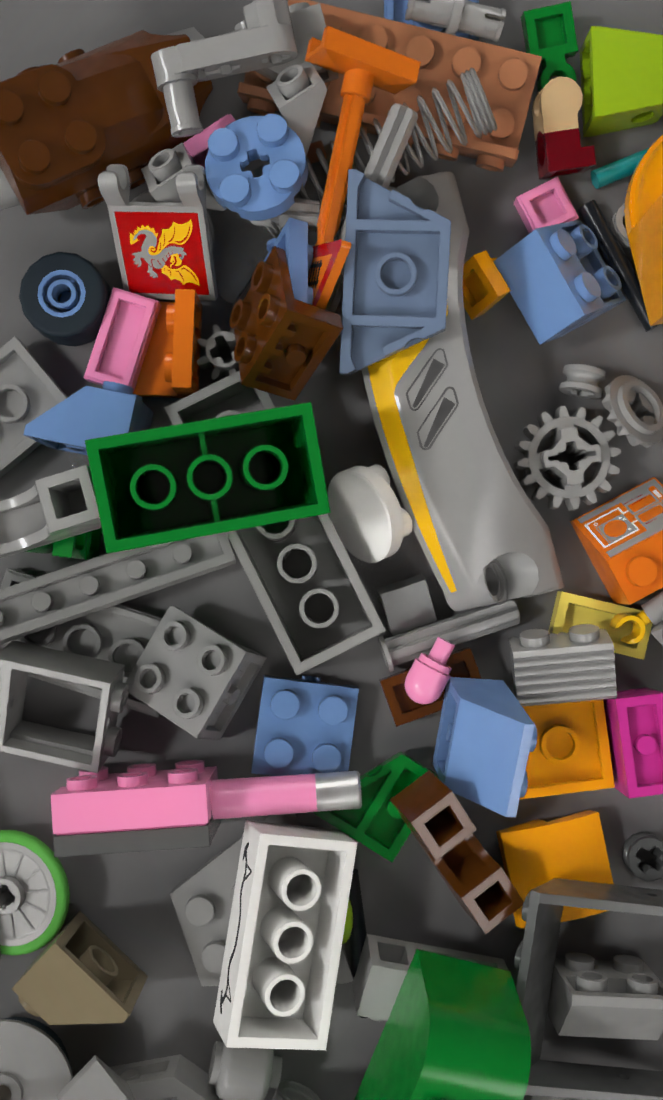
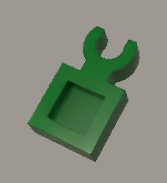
(552, 35)

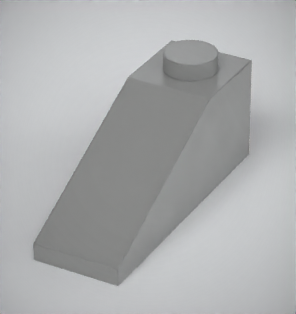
(384, 967)

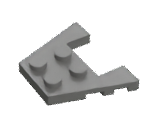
(205, 907)

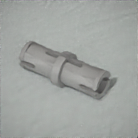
(459, 16)

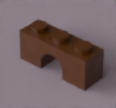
(456, 853)

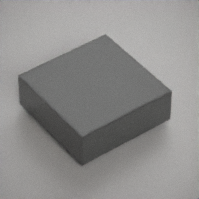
(407, 604)

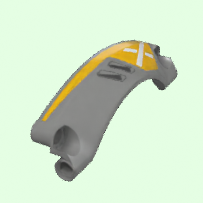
(445, 455)

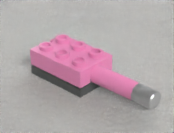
(180, 805)

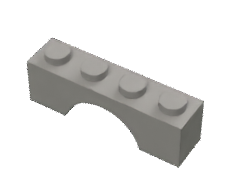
(49, 512)

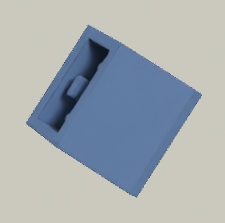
(559, 279)
(484, 743)

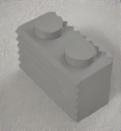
(563, 666)

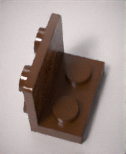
(279, 336)

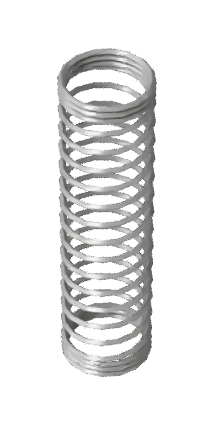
(483, 122)

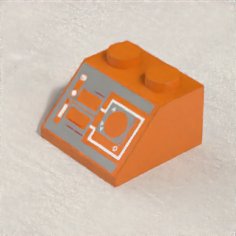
(626, 541)

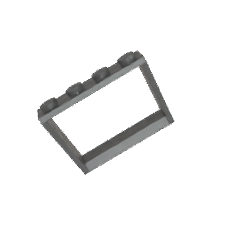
(535, 968)

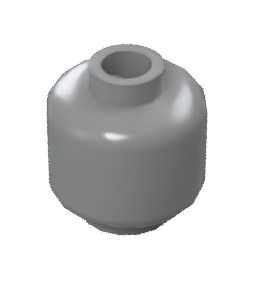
(243, 1072)

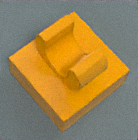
(482, 284)

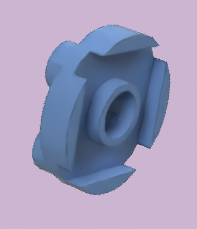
(249, 140)

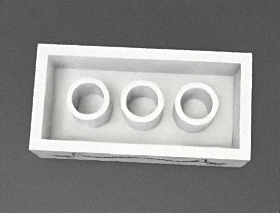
(284, 937)

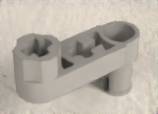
(264, 44)

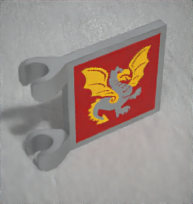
(161, 242)

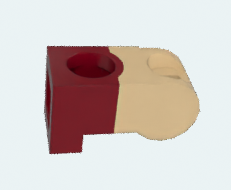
(558, 130)

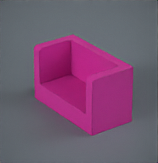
(636, 741)

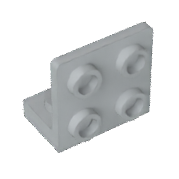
(193, 675)

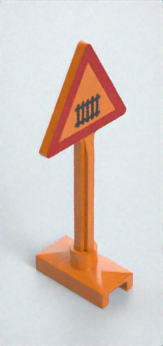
(363, 68)

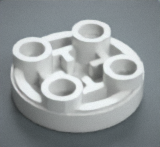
(367, 513)

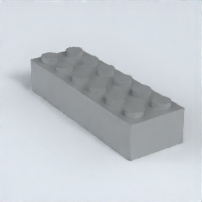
(292, 564)

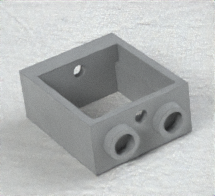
(53, 743)

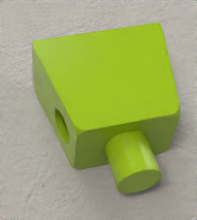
(620, 80)

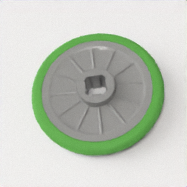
(39, 893)

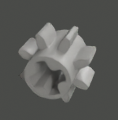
(213, 358)

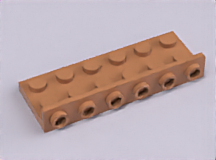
(504, 73)

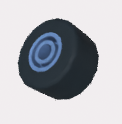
(78, 313)

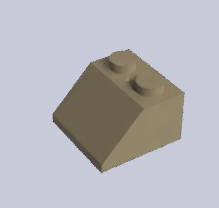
(80, 978)

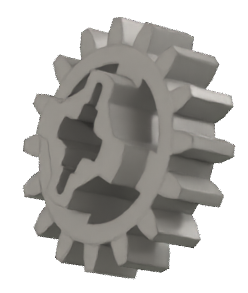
(567, 477)

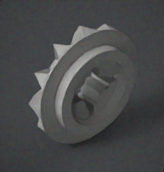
(634, 410)

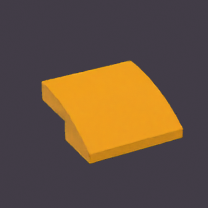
(553, 849)

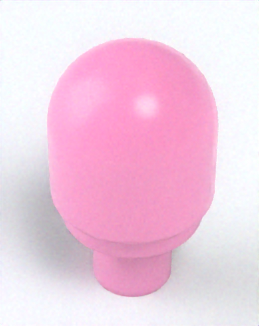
(429, 673)

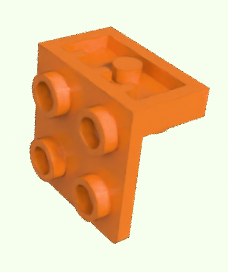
(173, 351)

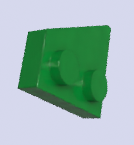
(378, 821)

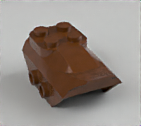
(81, 116)

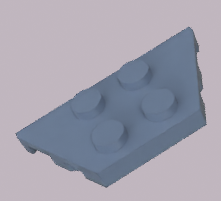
(392, 274)

